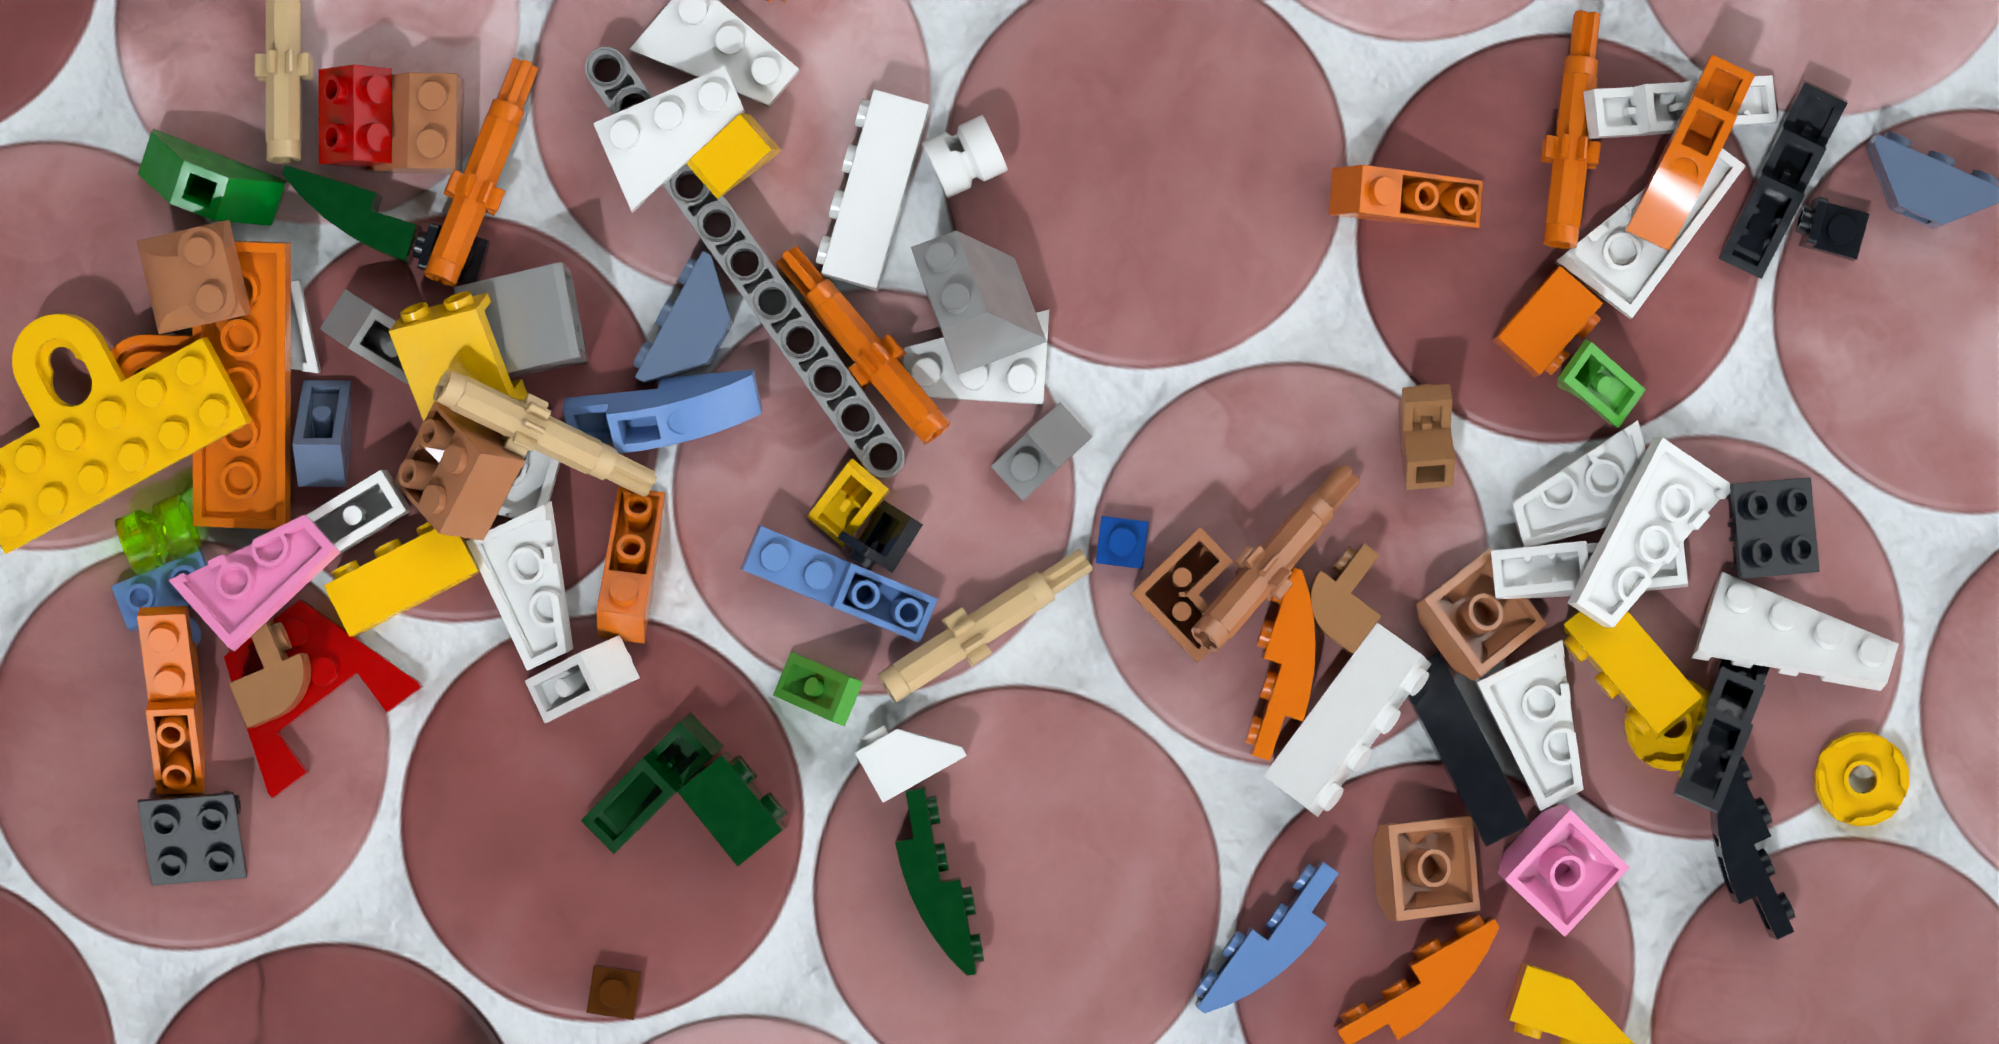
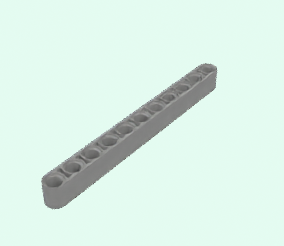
(754, 286)

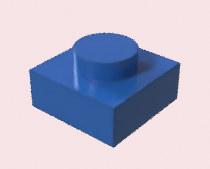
(1121, 542)

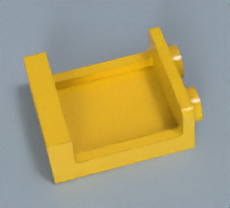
(450, 338)

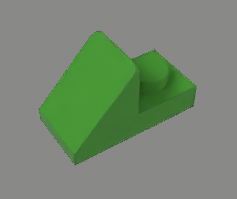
(1600, 384)
(818, 688)

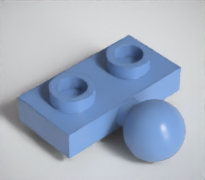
(156, 591)

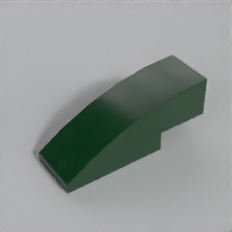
(355, 213)
(652, 783)

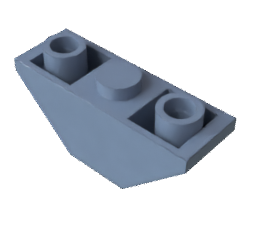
(1930, 185)
(689, 327)

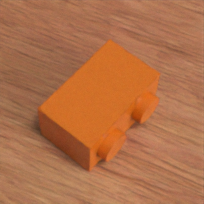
(1549, 322)

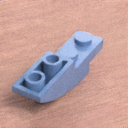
(665, 416)
(838, 583)
(1259, 959)

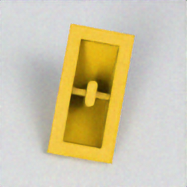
(733, 155)
(848, 501)

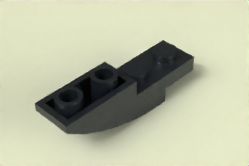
(1742, 866)

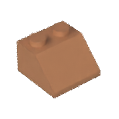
(426, 124)

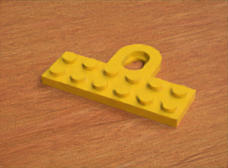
(111, 438)

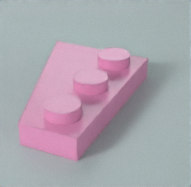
(252, 584)

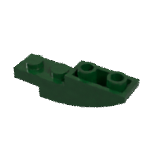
(939, 902)

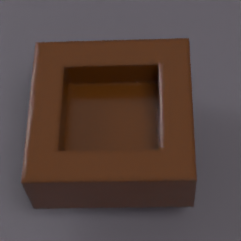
(614, 992)

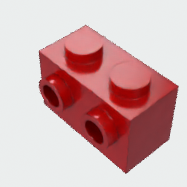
(355, 116)

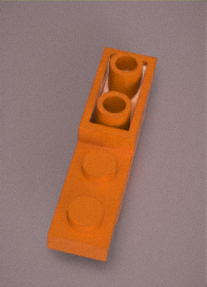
(1690, 152)
(1292, 645)
(174, 699)
(1439, 976)

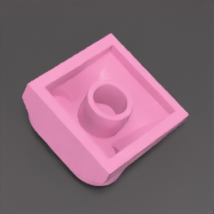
(1561, 867)

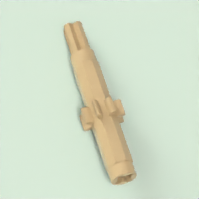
(283, 70)
(530, 427)
(969, 634)

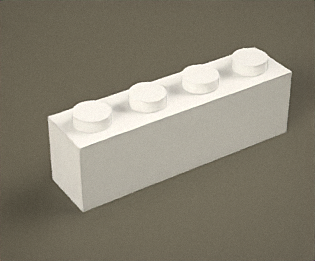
(874, 190)
(361, 511)
(1349, 720)

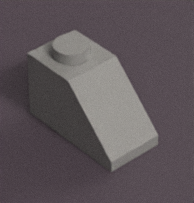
(364, 332)

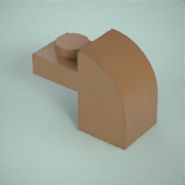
(1426, 436)
(1335, 608)
(277, 686)

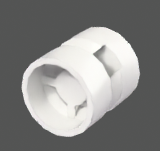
(964, 156)

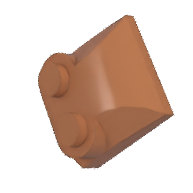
(194, 277)
(1471, 624)
(1426, 868)

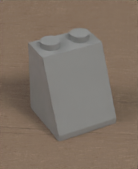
(977, 300)
(534, 318)

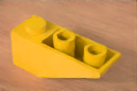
(1559, 1007)

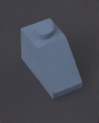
(323, 433)

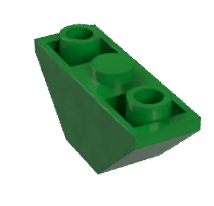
(210, 182)

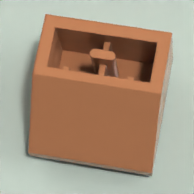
(458, 473)

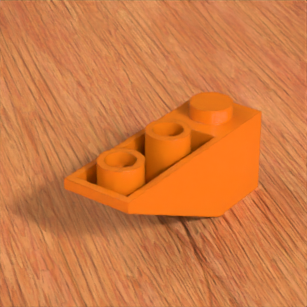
(1405, 196)
(630, 566)

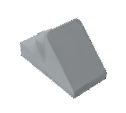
(1041, 451)

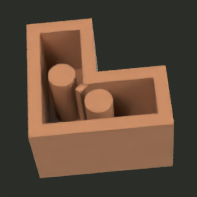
(1174, 589)

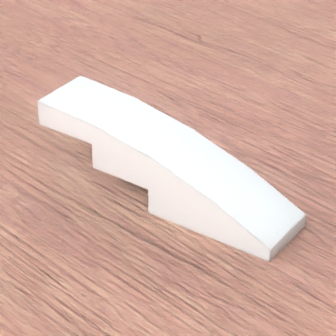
(1658, 107)
(1557, 568)

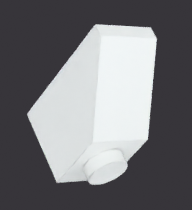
(582, 679)
(903, 759)

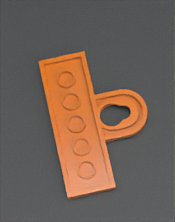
(247, 473)

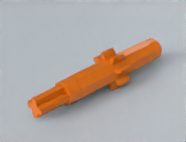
(1571, 148)
(476, 188)
(874, 358)

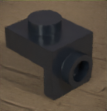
(884, 538)

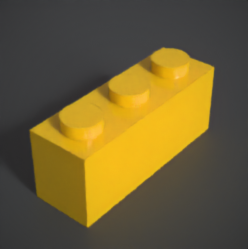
(399, 578)
(1634, 670)

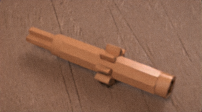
(1266, 568)

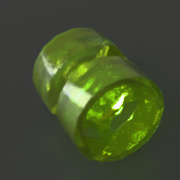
(158, 534)

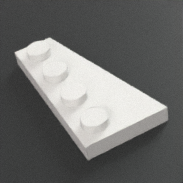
(1628, 268)
(1655, 515)
(1775, 632)

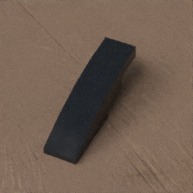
(1782, 179)
(1720, 734)
(1466, 755)

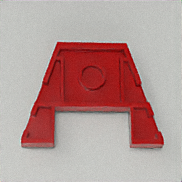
(333, 662)

